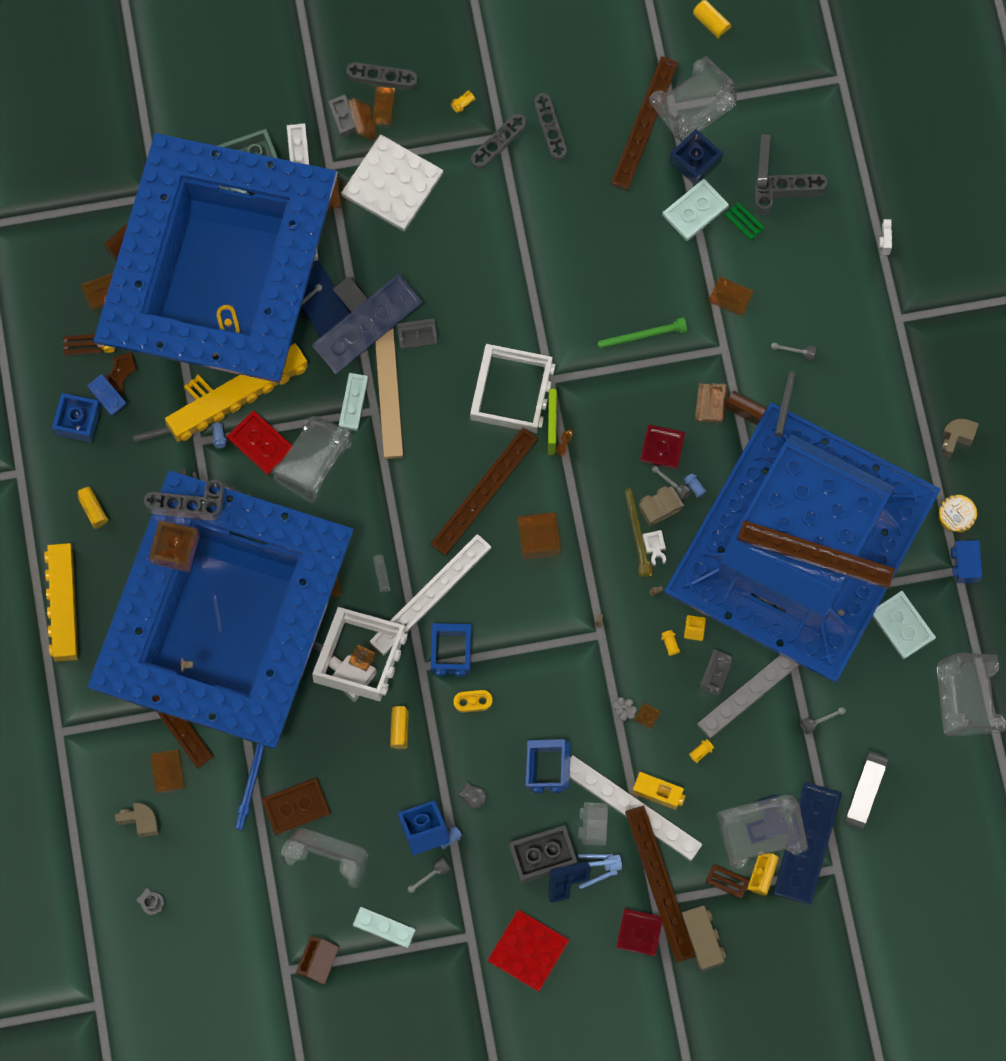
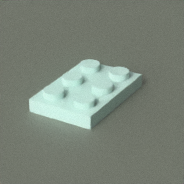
(695, 209)
(903, 625)

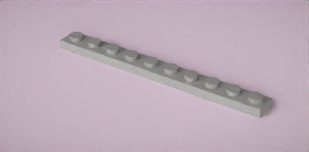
(747, 694)

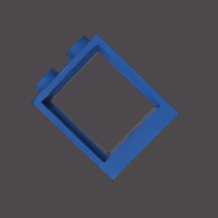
(442, 629)
(536, 746)

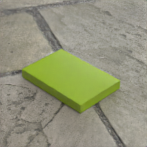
(552, 421)

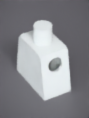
(351, 673)

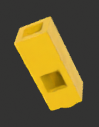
(658, 791)

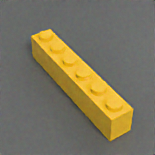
(62, 602)

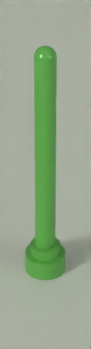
(677, 326)

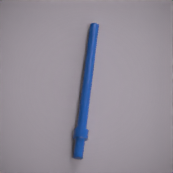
(243, 809)

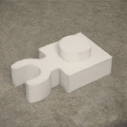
(885, 241)
(655, 544)

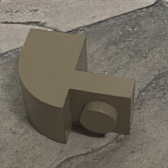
(958, 431)
(143, 817)

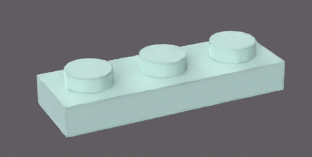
(353, 401)
(384, 927)

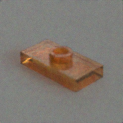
(383, 105)

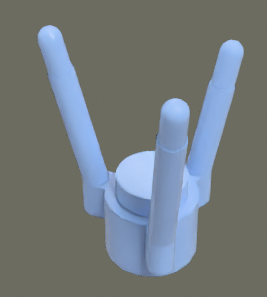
(611, 863)

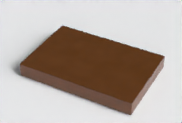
(295, 806)

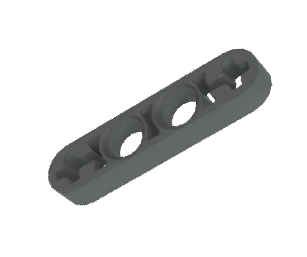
(382, 73)
(550, 127)
(498, 141)
(763, 160)

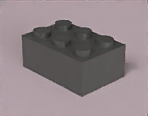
(541, 853)

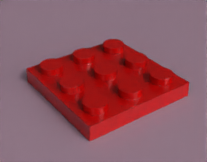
(528, 950)

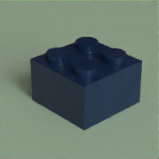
(695, 157)

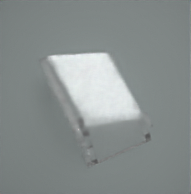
(696, 100)
(312, 457)
(968, 694)
(762, 829)
(352, 857)

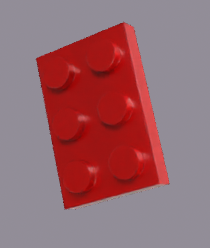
(259, 442)

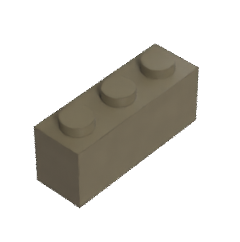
(703, 938)

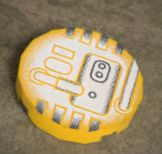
(957, 513)

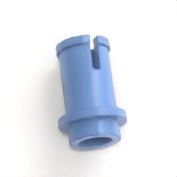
(218, 435)
(697, 488)
(453, 835)

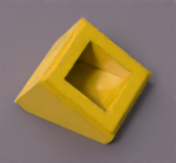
(694, 628)

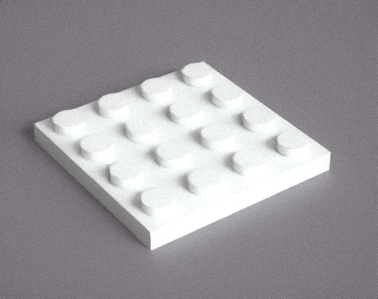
(392, 183)

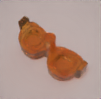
(566, 438)

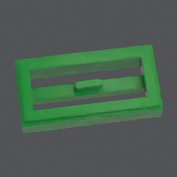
(756, 223)

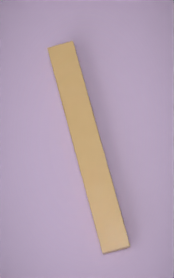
(389, 396)

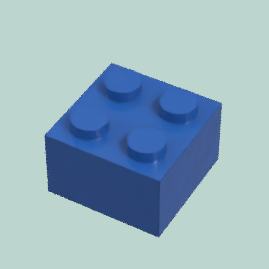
(76, 417)
(423, 827)

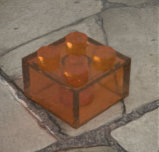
(538, 535)
(174, 546)

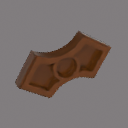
(122, 368)

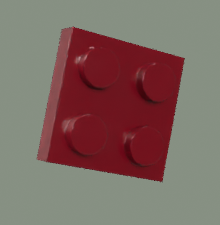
(662, 447)
(639, 932)

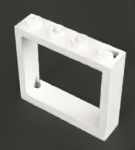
(518, 356)
(376, 624)

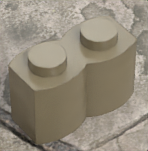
(660, 505)

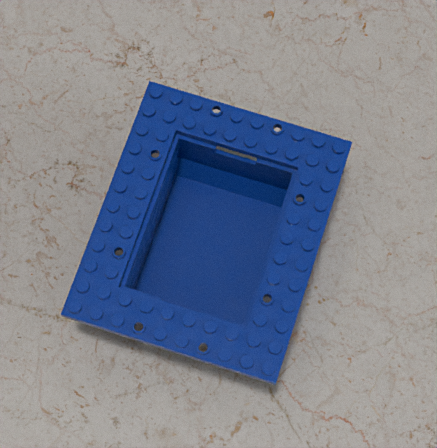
(215, 251)
(818, 496)
(262, 607)

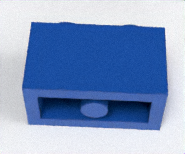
(106, 395)
(967, 561)

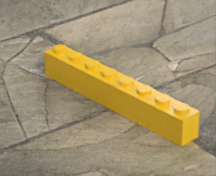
(229, 398)

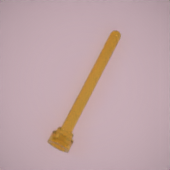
(644, 568)

